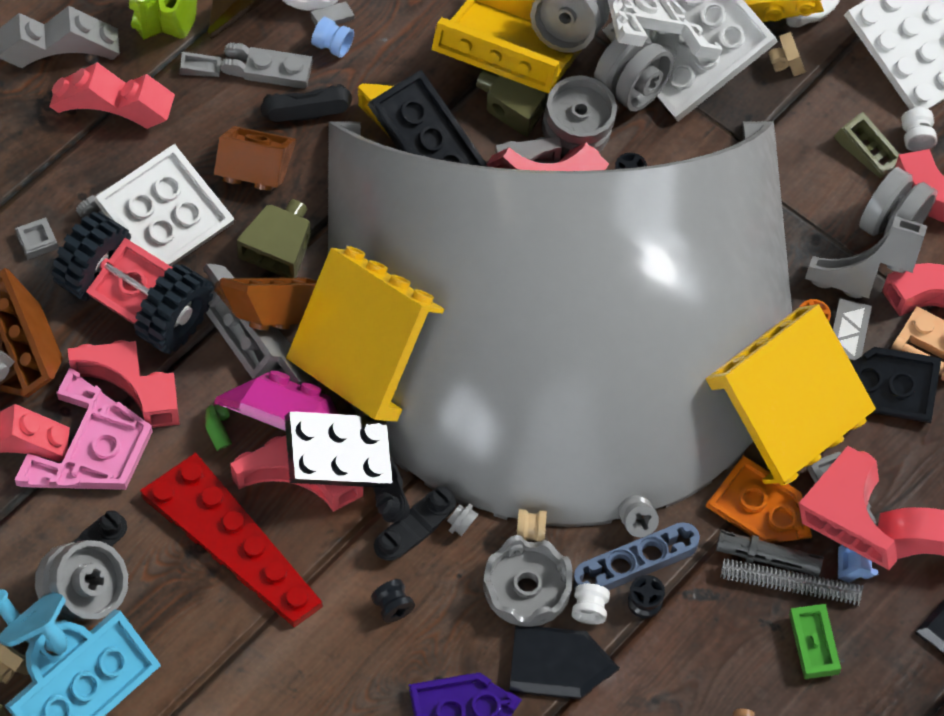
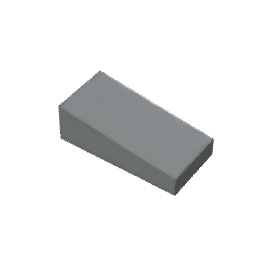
(338, 12)
(199, 65)

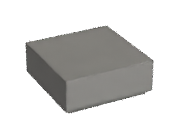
(36, 238)

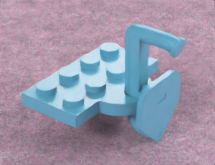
(87, 668)

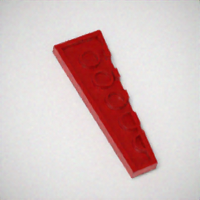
(215, 520)

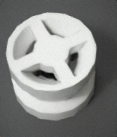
(590, 604)

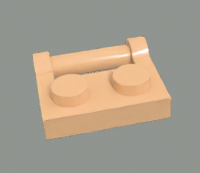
(925, 332)

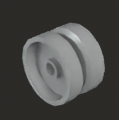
(568, 23)
(634, 72)
(579, 113)
(897, 199)
(88, 577)

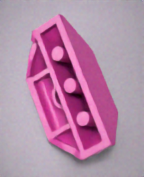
(274, 396)

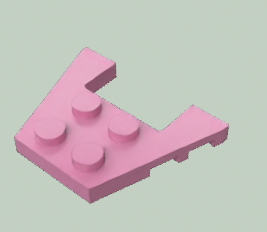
(103, 448)

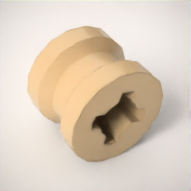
(532, 525)

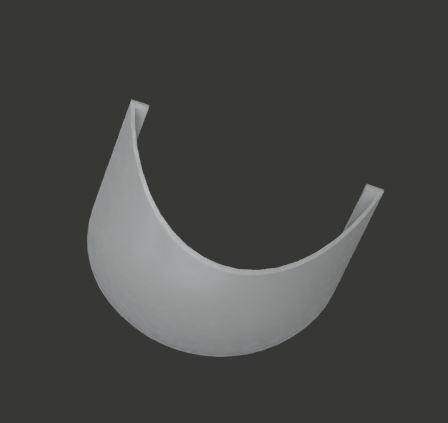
(569, 317)

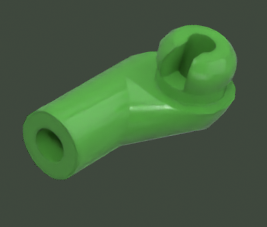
(215, 428)

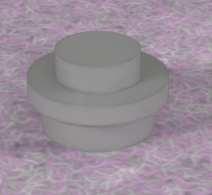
(462, 519)

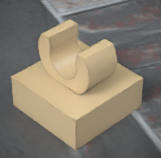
(787, 56)
(11, 662)

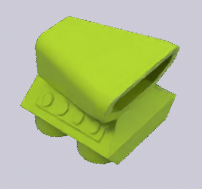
(164, 16)

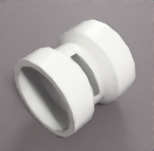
(919, 130)

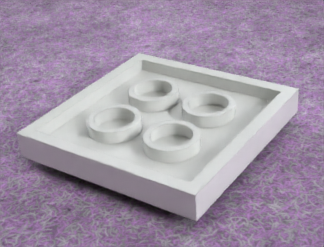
(166, 207)

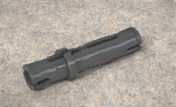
(776, 555)

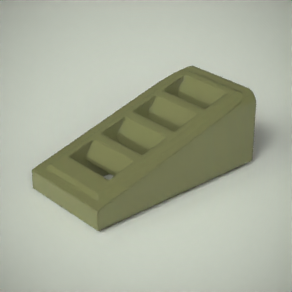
(869, 132)

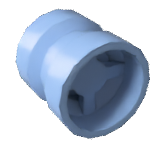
(332, 37)

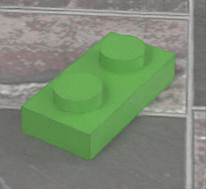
(814, 641)

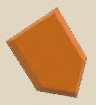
(757, 507)

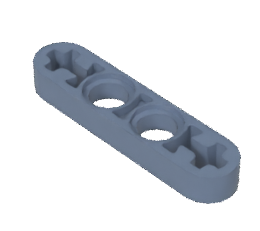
(634, 556)

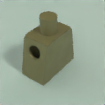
(513, 102)
(277, 239)

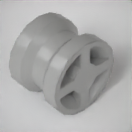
(632, 509)

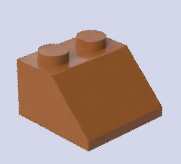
(253, 157)

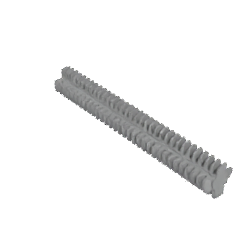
(793, 581)

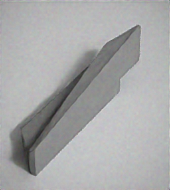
(255, 348)

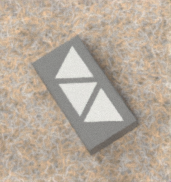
(851, 326)

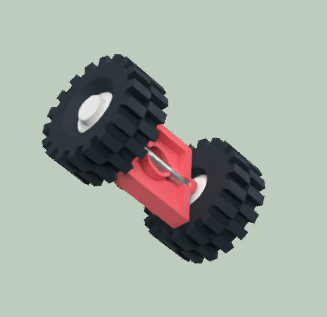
(153, 296)

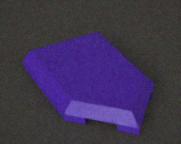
(462, 696)

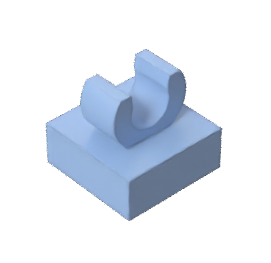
(853, 565)

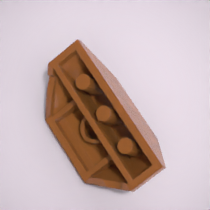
(266, 300)
(26, 339)

